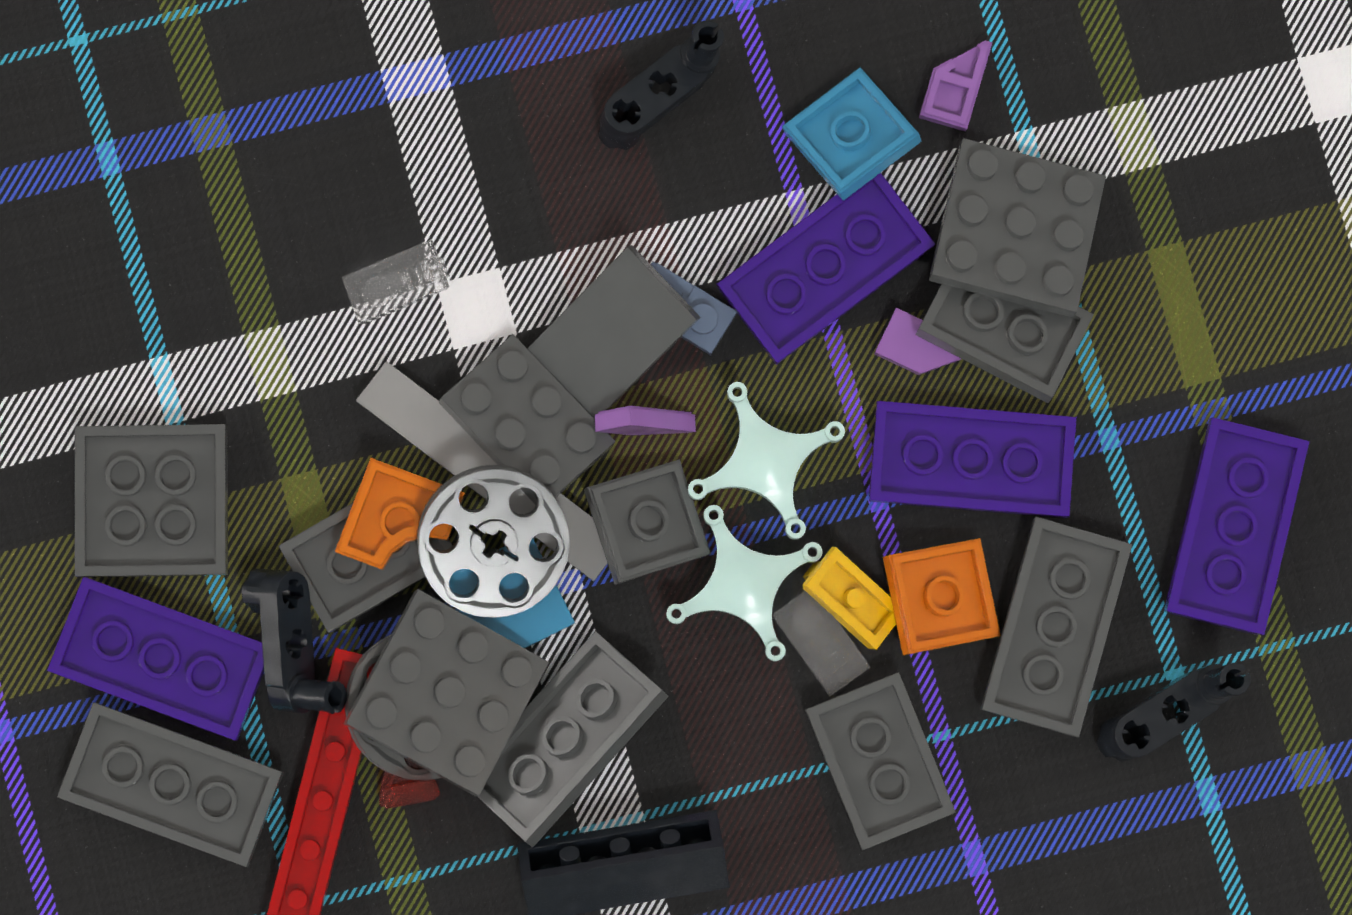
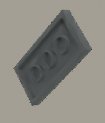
(1056, 627)
(569, 737)
(170, 784)

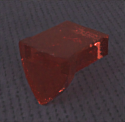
(401, 791)

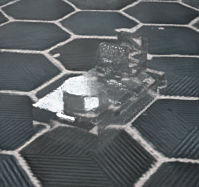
(396, 282)
(821, 642)

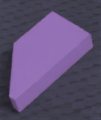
(955, 88)
(909, 351)
(644, 421)

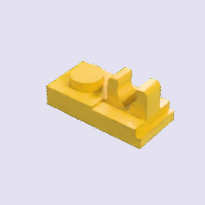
(851, 598)

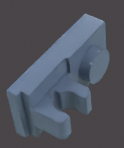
(714, 314)

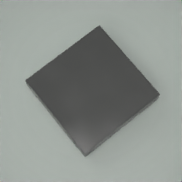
(646, 522)

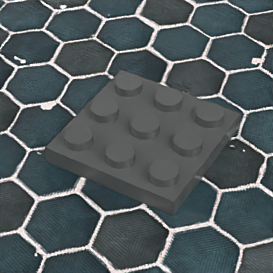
(1017, 228)
(151, 500)
(446, 692)

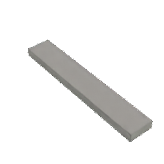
(436, 433)

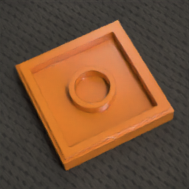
(941, 596)

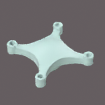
(766, 460)
(744, 583)

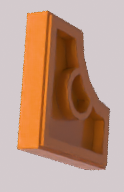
(387, 514)

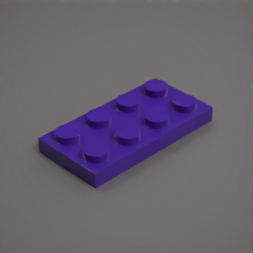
(825, 267)
(972, 459)
(1236, 526)
(159, 658)

